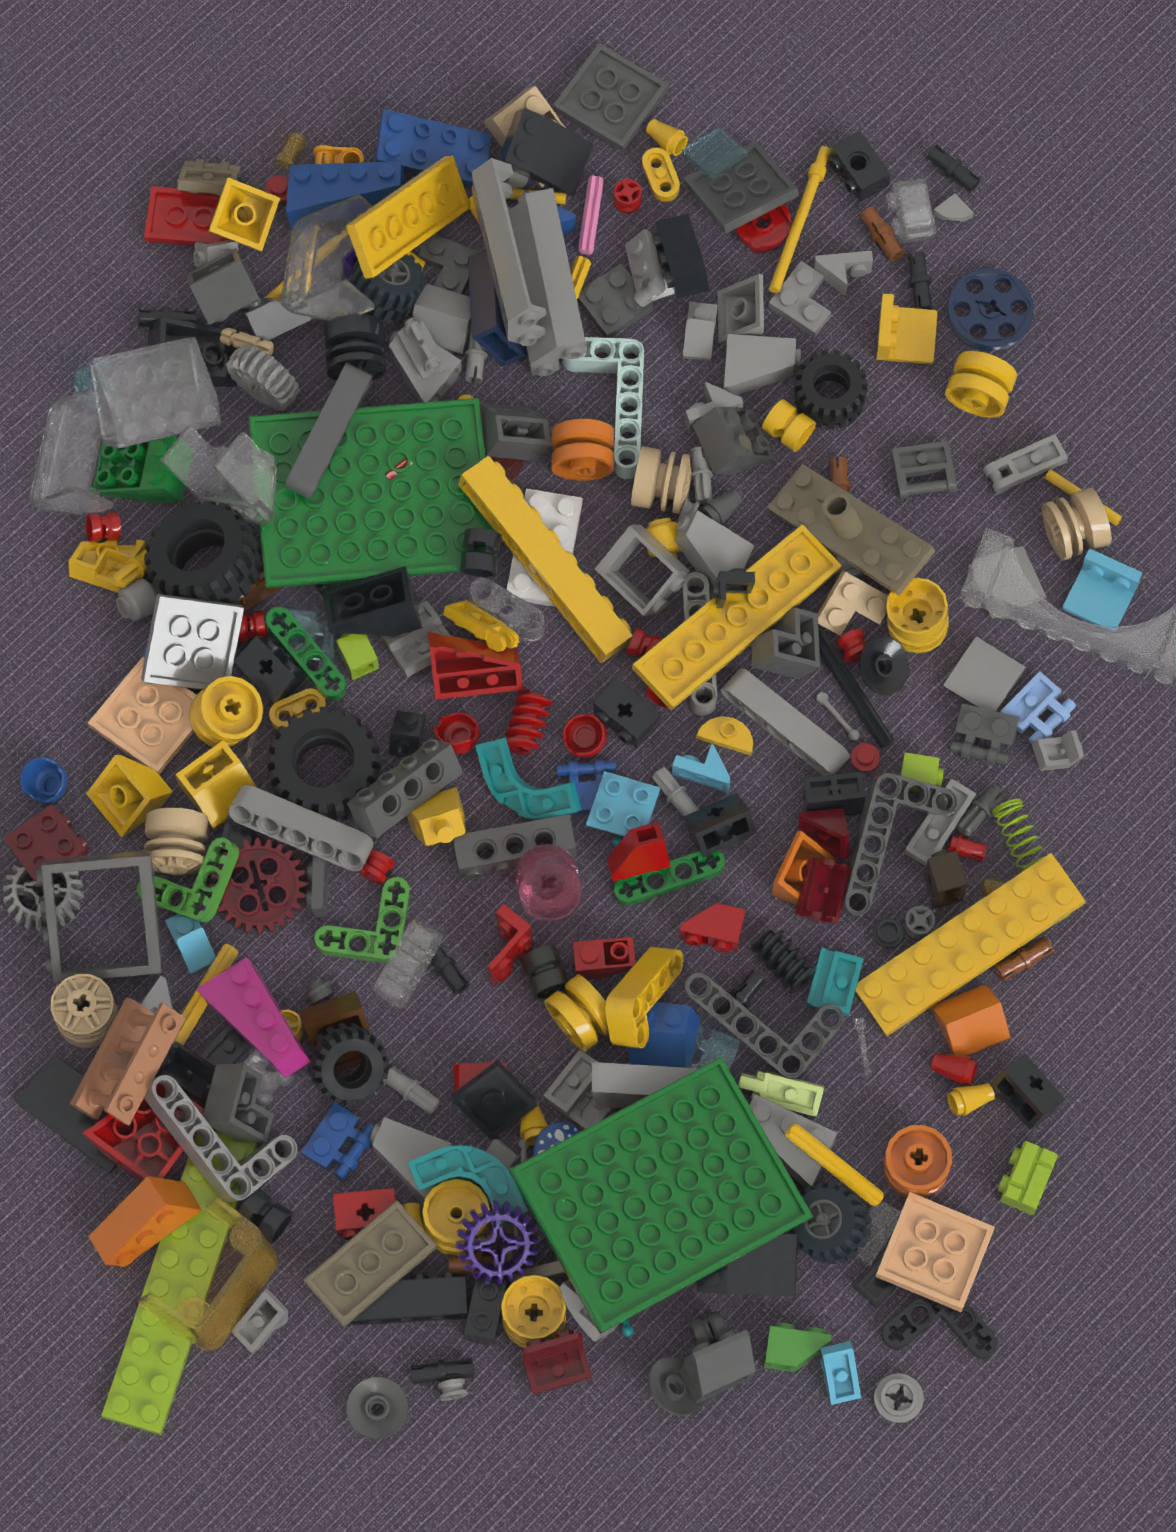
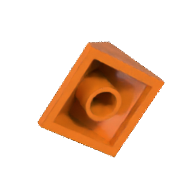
(791, 873)
(972, 1021)

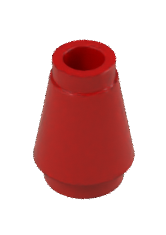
(955, 1067)

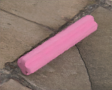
(590, 215)

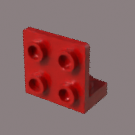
(519, 938)

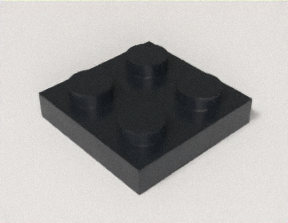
(494, 1100)

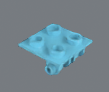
(622, 804)

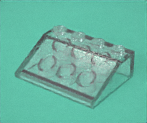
(153, 393)

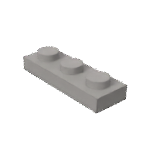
(938, 828)

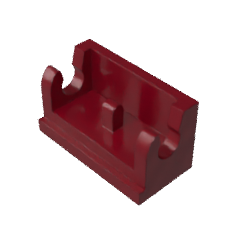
(823, 890)

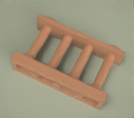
(110, 1067)

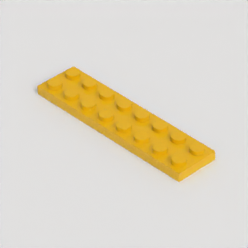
(718, 635)
(969, 944)

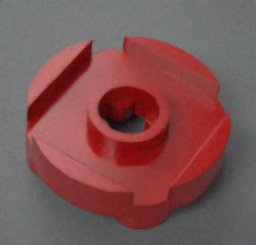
(767, 238)

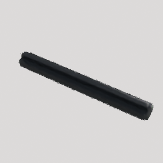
(853, 690)

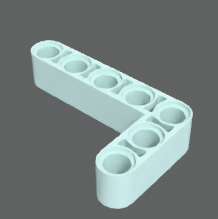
(626, 395)

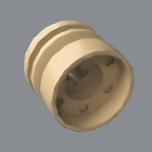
(661, 480)
(1076, 524)
(176, 840)
(88, 1026)

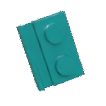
(835, 980)

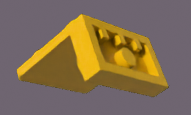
(906, 333)

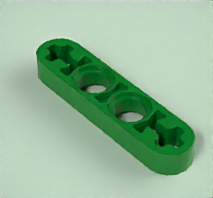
(303, 655)
(671, 881)

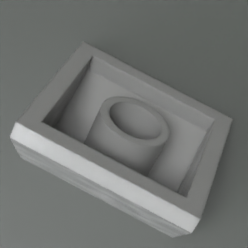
(741, 309)
(445, 316)

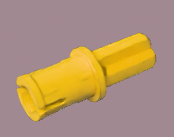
(133, 569)

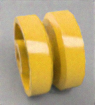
(981, 384)
(226, 711)
(579, 1012)
(444, 1203)

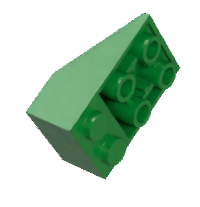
(138, 473)

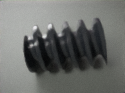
(783, 960)

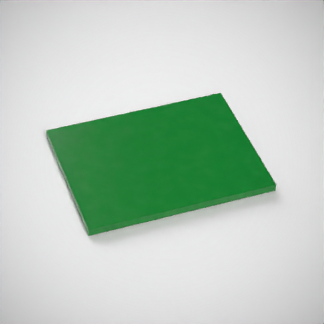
(358, 516)
(660, 1194)

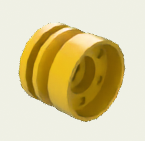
(919, 601)
(533, 1294)

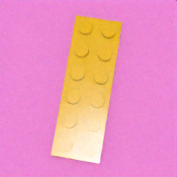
(408, 216)

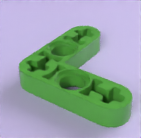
(194, 896)
(373, 939)

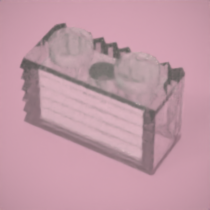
(912, 211)

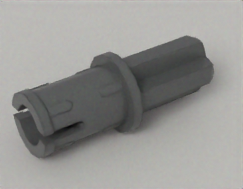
(980, 810)

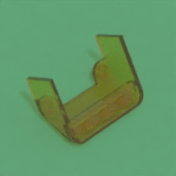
(211, 1324)

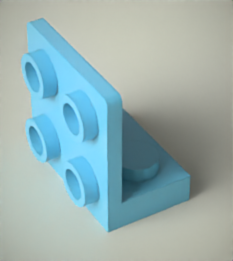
(1102, 590)

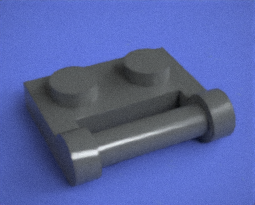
(921, 461)

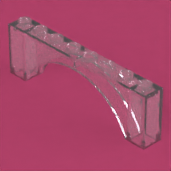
(1001, 587)

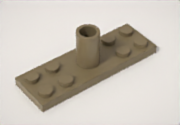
(851, 529)

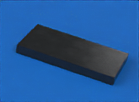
(49, 1101)

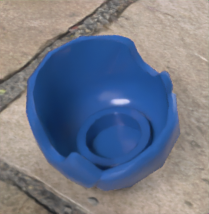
(43, 780)

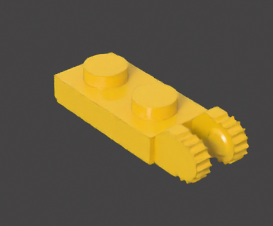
(482, 625)

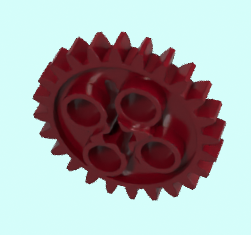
(284, 878)

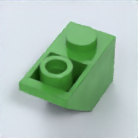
(793, 1348)

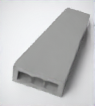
(627, 1083)

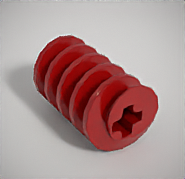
(525, 721)

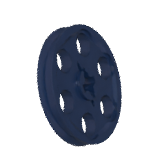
(990, 322)

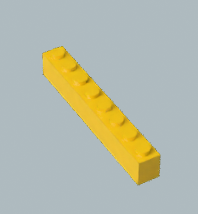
(545, 559)

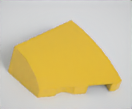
(100, 561)

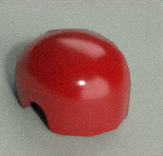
(459, 730)
(584, 735)

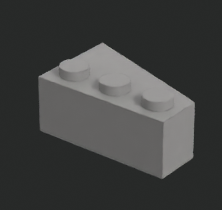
(775, 1122)

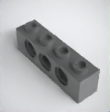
(404, 787)
(498, 839)

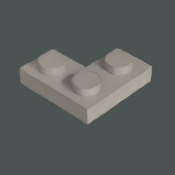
(795, 300)

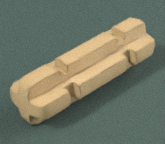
(230, 336)

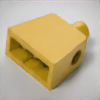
(438, 818)

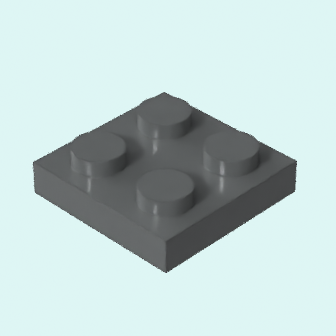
(611, 302)

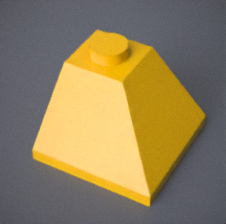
(244, 214)
(128, 793)

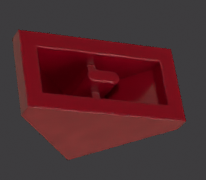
(827, 829)

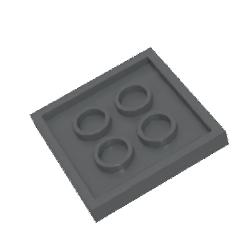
(610, 97)
(744, 191)

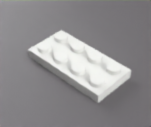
(563, 517)

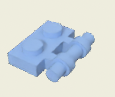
(1032, 701)

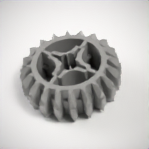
(262, 377)
(18, 887)

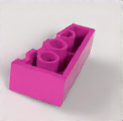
(251, 1010)

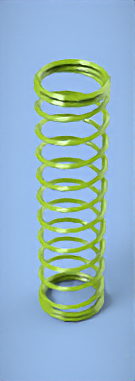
(1018, 805)

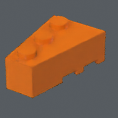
(143, 1220)

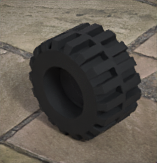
(830, 368)
(360, 1083)

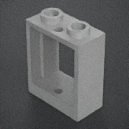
(620, 552)

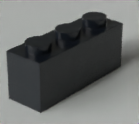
(680, 256)

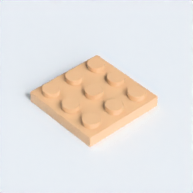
(146, 719)
(935, 1251)

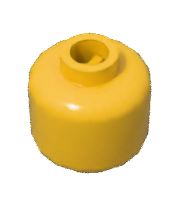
(665, 533)

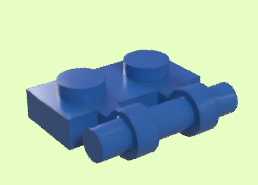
(586, 790)
(332, 1135)

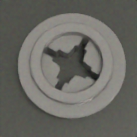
(911, 1391)

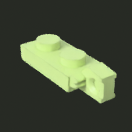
(784, 1091)

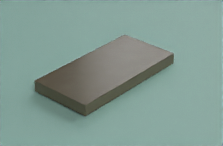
(370, 1263)

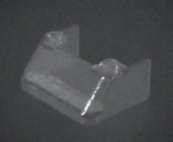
(315, 264)
(69, 458)
(232, 476)

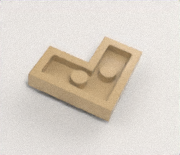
(848, 596)

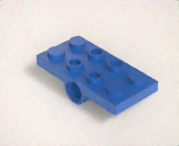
(424, 142)

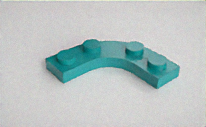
(515, 793)
(468, 1163)

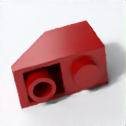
(639, 852)
(715, 926)
(603, 957)

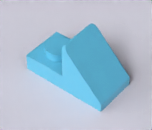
(709, 774)
(191, 942)
(840, 1372)

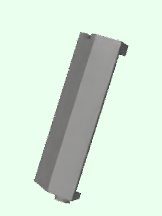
(502, 253)
(548, 280)

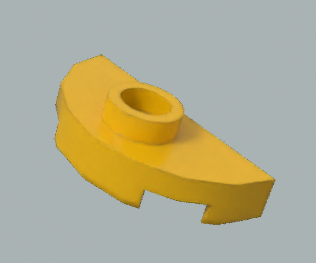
(727, 733)

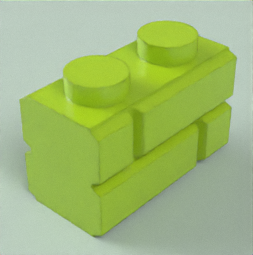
(1028, 1178)

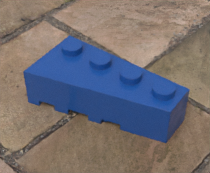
(322, 185)

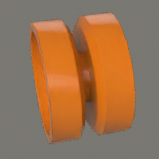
(582, 449)
(920, 1144)

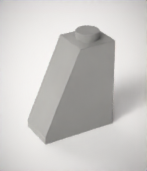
(758, 361)
(429, 389)
(711, 545)
(400, 1144)

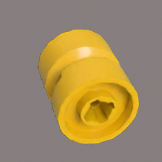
(788, 425)

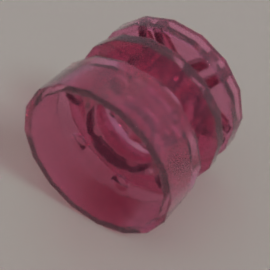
(548, 897)

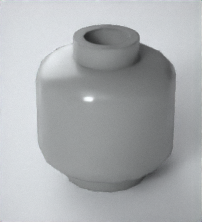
(137, 600)

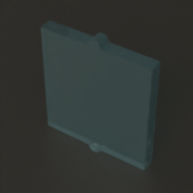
(714, 152)

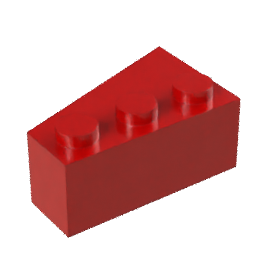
(471, 668)

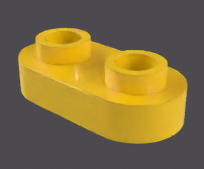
(662, 176)
(295, 705)

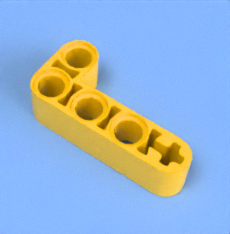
(638, 992)

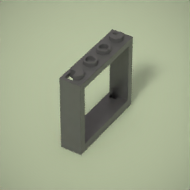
(91, 862)

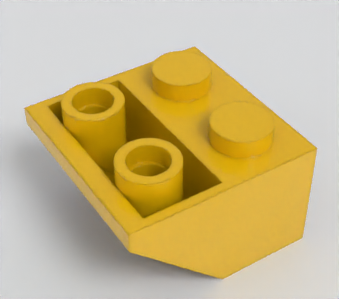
(214, 782)

